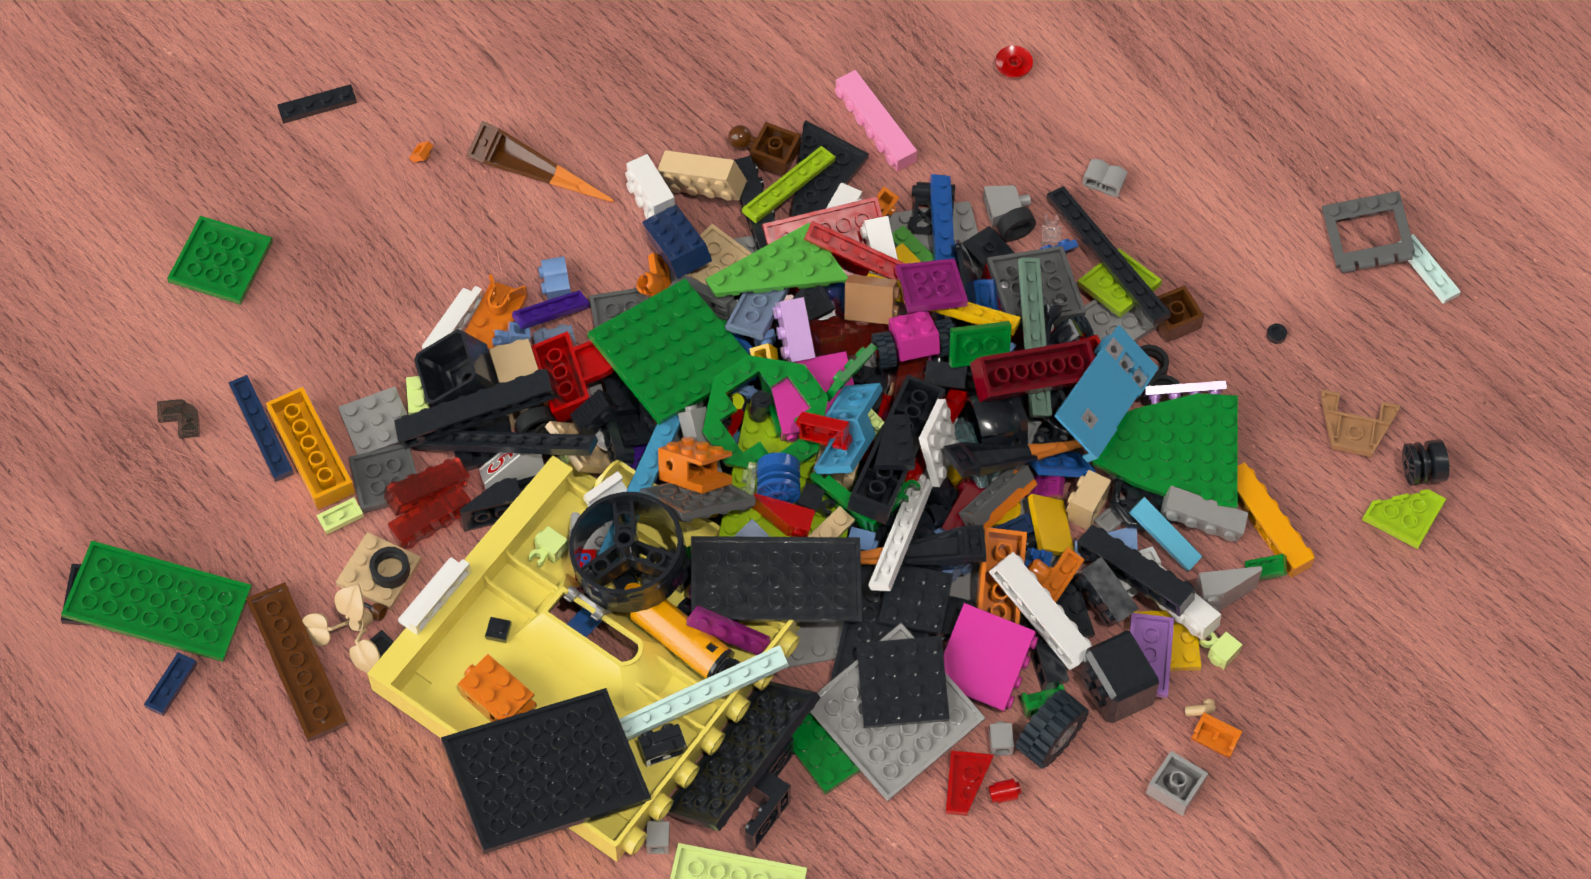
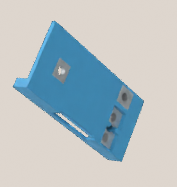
(1106, 391)

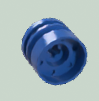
(779, 477)

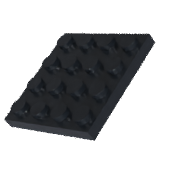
(902, 682)

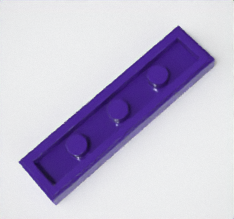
(550, 309)

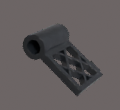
(922, 196)

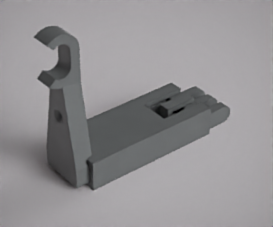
(720, 306)

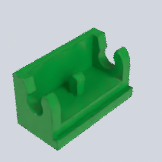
(1033, 701)

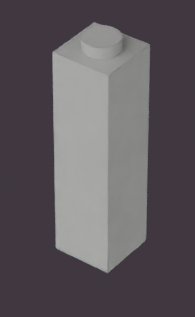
(692, 424)

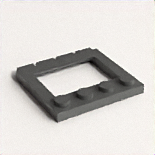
(1366, 257)

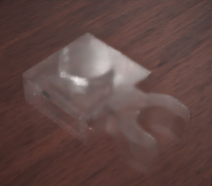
(1050, 232)

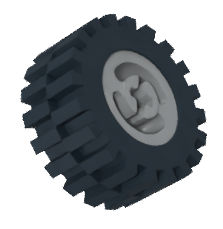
(1052, 728)

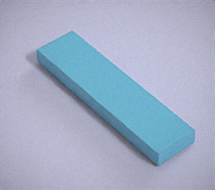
(1165, 534)

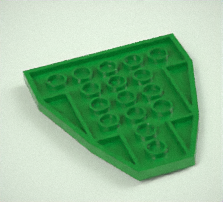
(1180, 445)

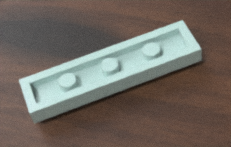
(1432, 273)

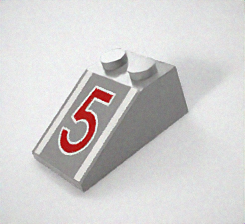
(510, 466)

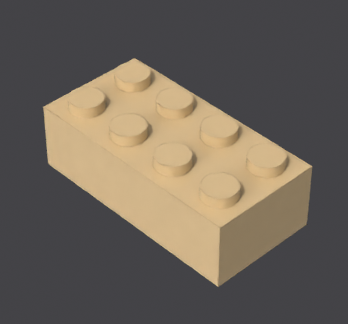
(702, 175)

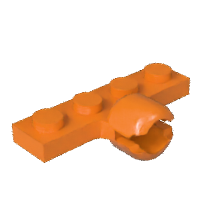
(657, 279)
(1059, 576)

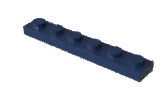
(261, 428)

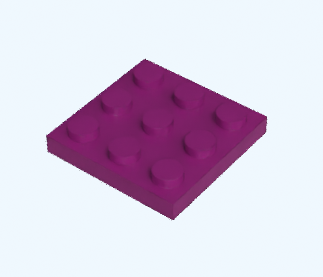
(931, 285)

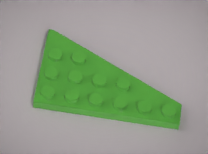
(779, 266)

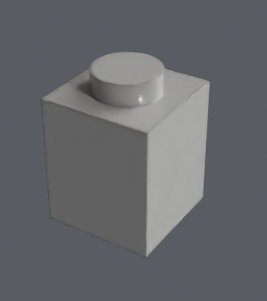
(1001, 739)
(658, 837)

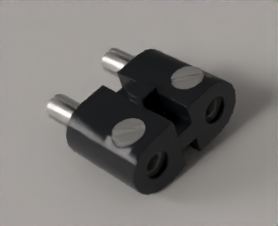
(1046, 434)

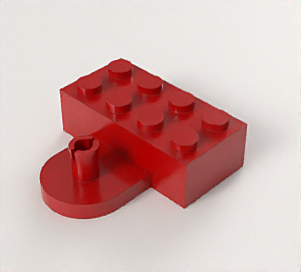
(572, 371)

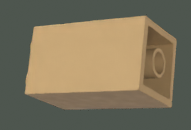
(514, 361)

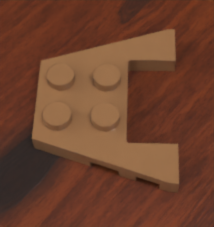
(1354, 432)

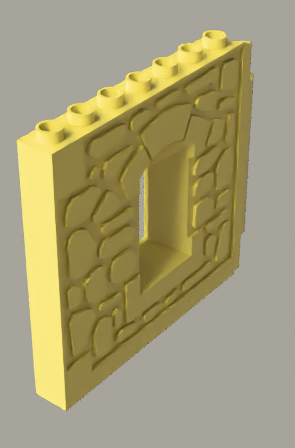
(552, 658)

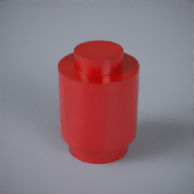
(1004, 791)

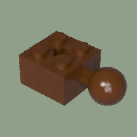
(771, 150)

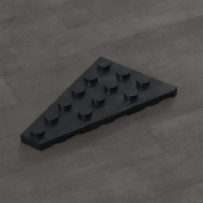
(821, 189)

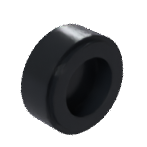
(1276, 333)

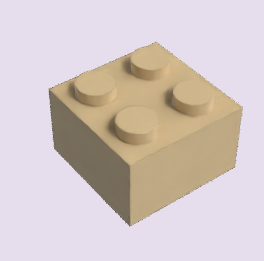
(1088, 499)

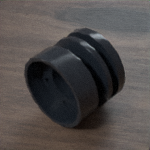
(1425, 462)

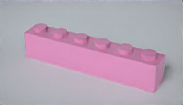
(875, 120)

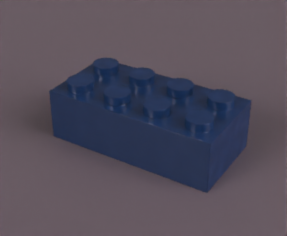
(677, 241)

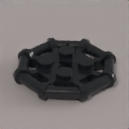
(1133, 496)

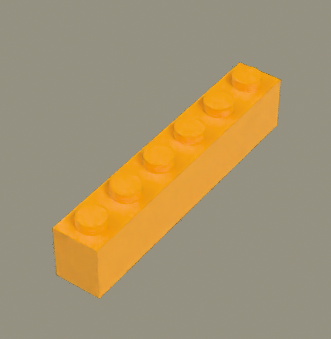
(1271, 523)

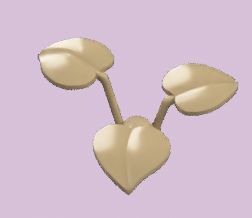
(350, 603)

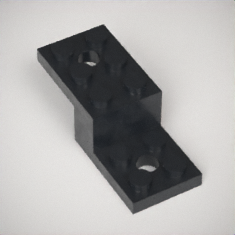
(771, 795)

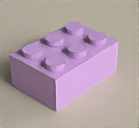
(794, 330)

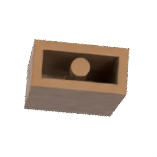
(871, 299)

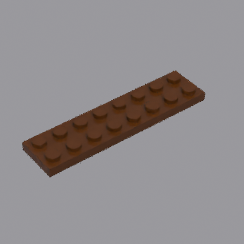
(296, 662)

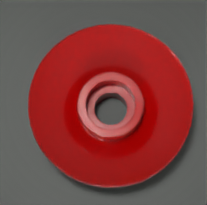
(1014, 56)

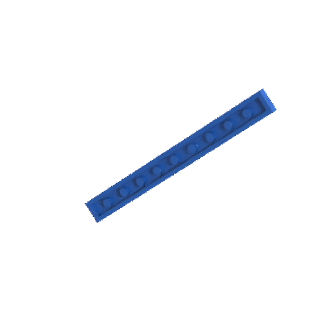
(942, 219)

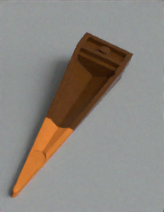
(503, 151)

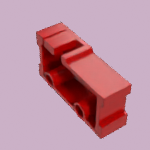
(823, 429)

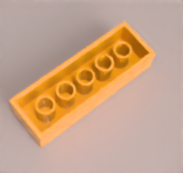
(310, 448)

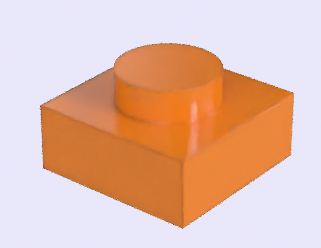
(421, 152)

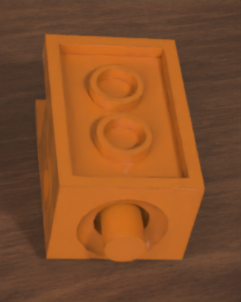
(693, 465)
(495, 690)

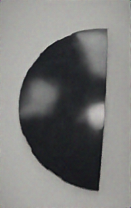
(967, 274)

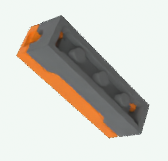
(999, 497)

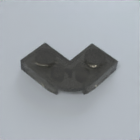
(182, 412)

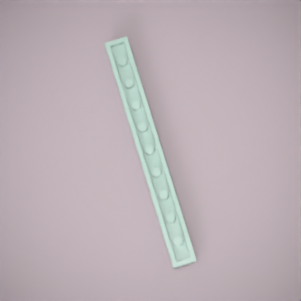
(704, 692)

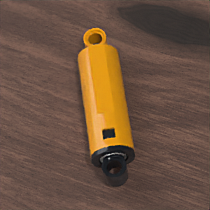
(693, 646)

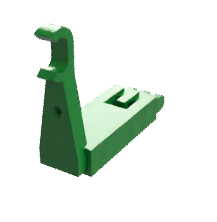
(841, 496)

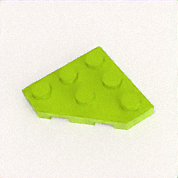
(1406, 515)

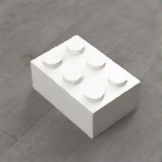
(648, 186)

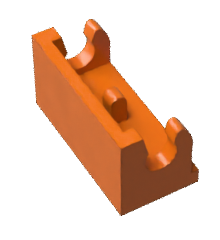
(1216, 735)

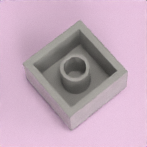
(1177, 783)

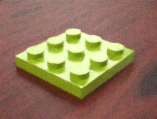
(1108, 292)

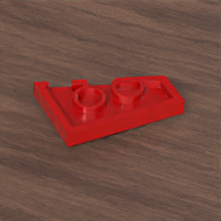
(965, 778)

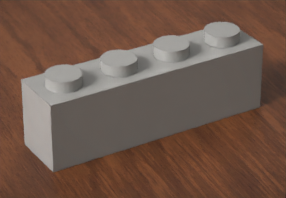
(1203, 514)

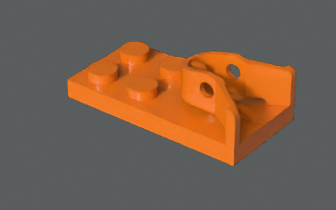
(496, 310)

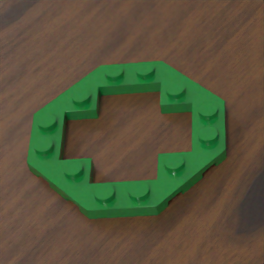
(773, 373)

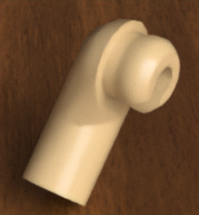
(1197, 710)

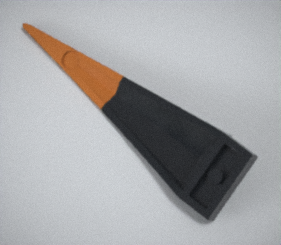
(989, 458)
(949, 547)

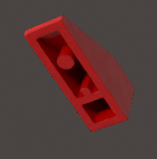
(785, 516)

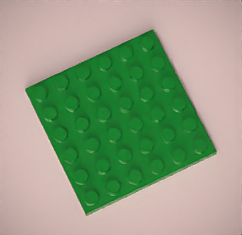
(668, 349)

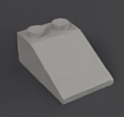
(1226, 586)

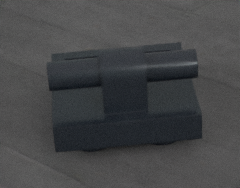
(636, 428)

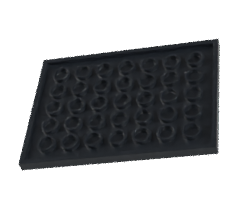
(545, 770)

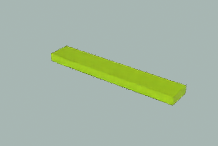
(788, 184)

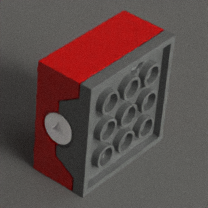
(1056, 279)

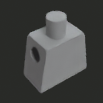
(1002, 199)

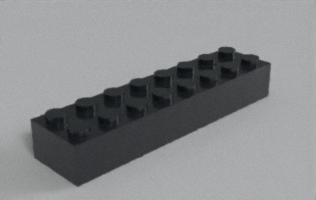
(879, 489)

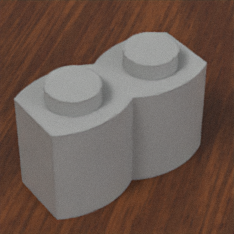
(1104, 177)

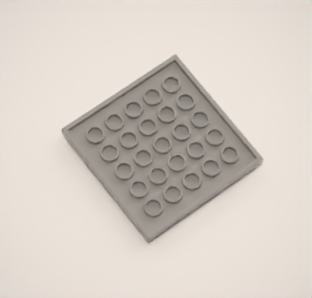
(890, 754)

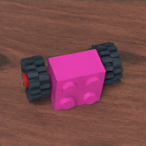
(911, 338)

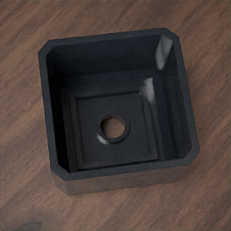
(450, 362)
(1119, 677)

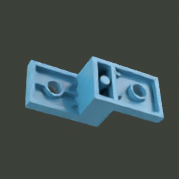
(852, 406)

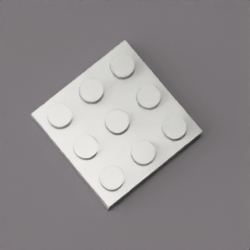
(935, 435)

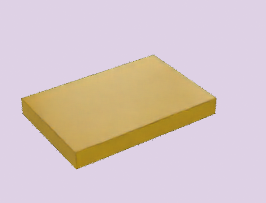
(1050, 524)

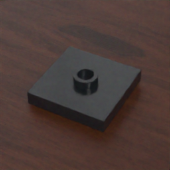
(984, 245)

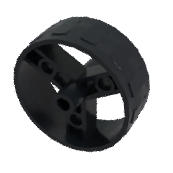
(624, 508)

